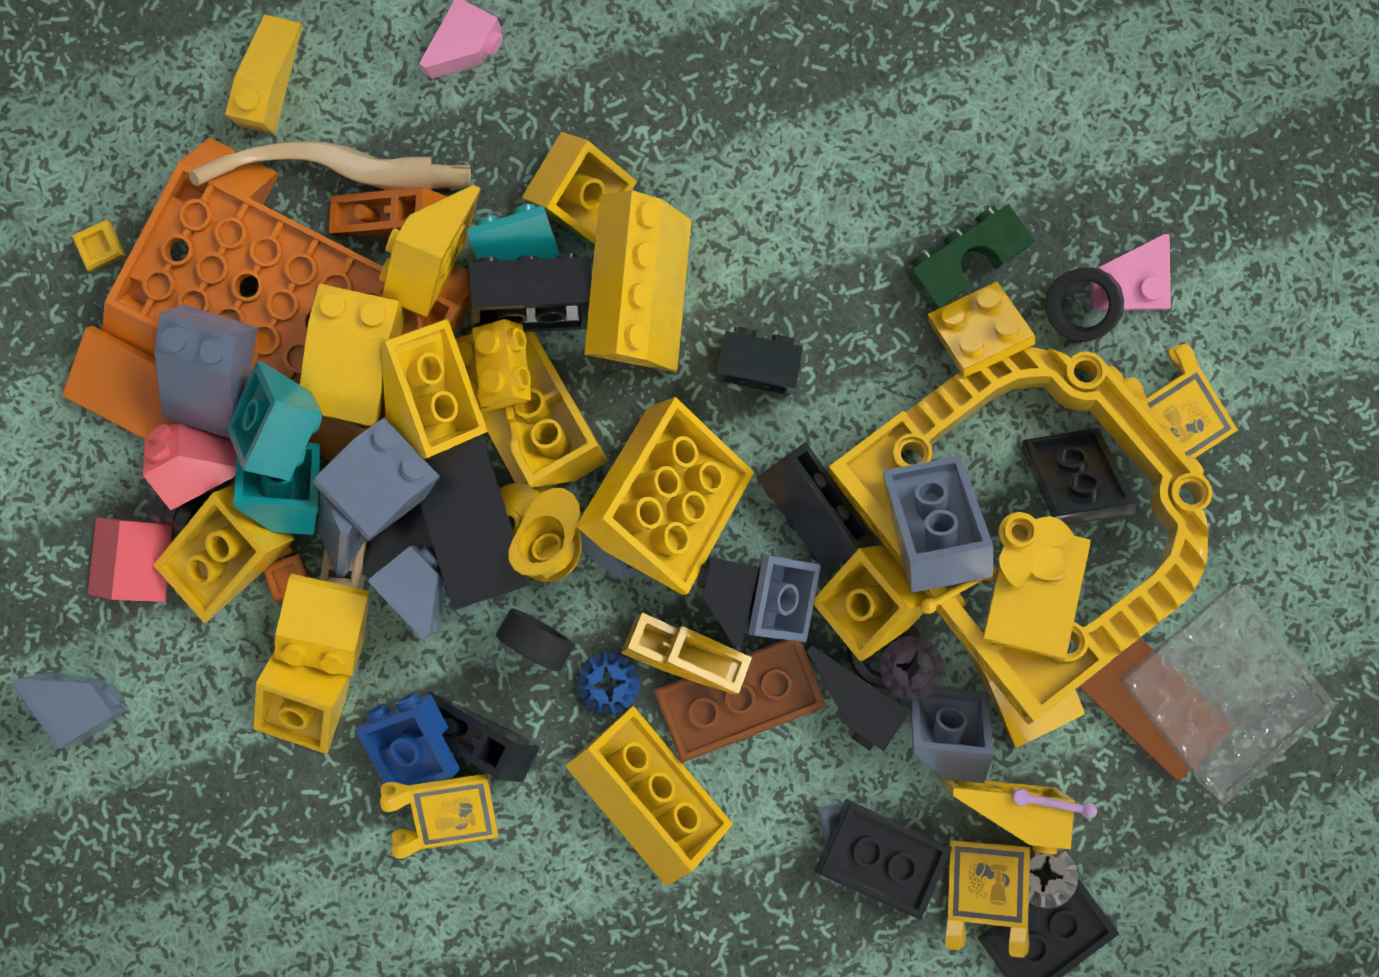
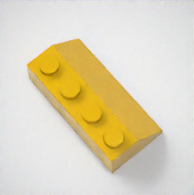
(650, 796)

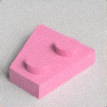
(1142, 276)

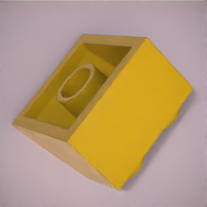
(572, 184)
(869, 601)
(321, 625)
(299, 704)

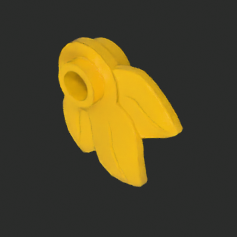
(1036, 553)

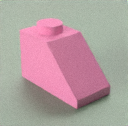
(462, 40)

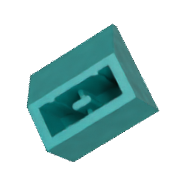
(514, 236)

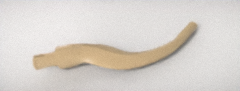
(347, 161)

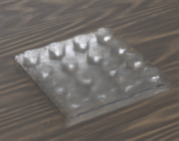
(1228, 693)

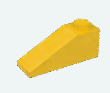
(264, 75)

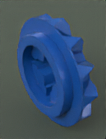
(619, 668)

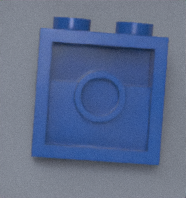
(408, 741)

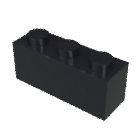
(815, 507)

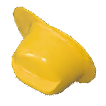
(546, 534)

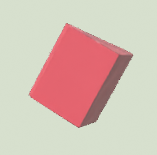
(125, 560)

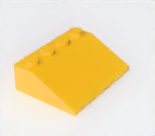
(638, 281)
(667, 496)

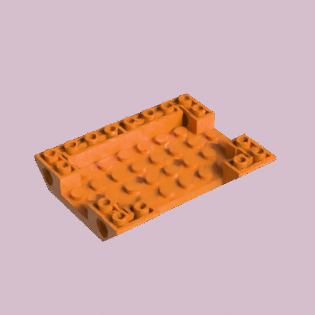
(241, 238)

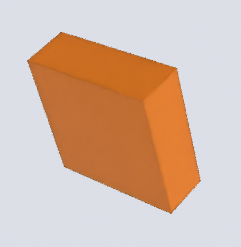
(279, 573)

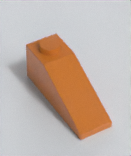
(377, 211)

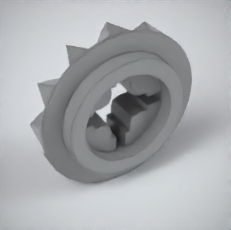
(1058, 890)

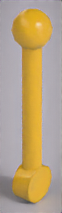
(929, 605)

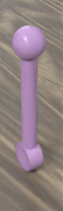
(1022, 797)

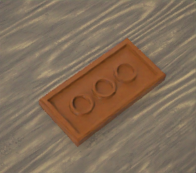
(774, 691)
(1119, 706)

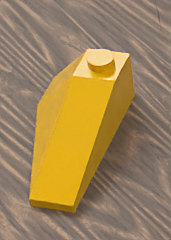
(549, 431)

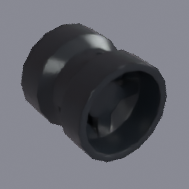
(177, 517)

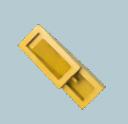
(686, 654)

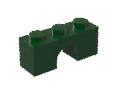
(997, 236)

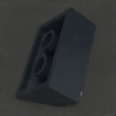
(531, 292)

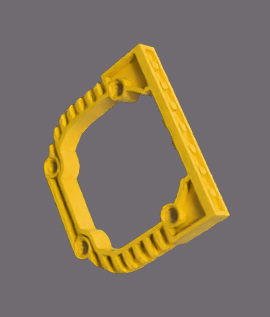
(1025, 678)

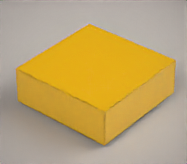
(98, 245)

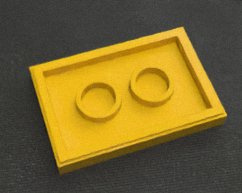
(1040, 612)

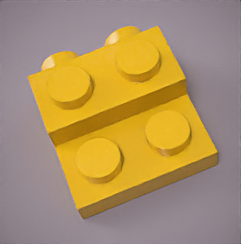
(497, 364)

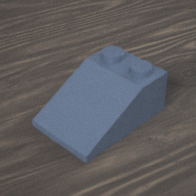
(202, 366)
(938, 524)

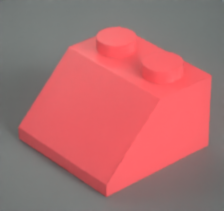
(186, 462)

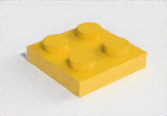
(981, 329)

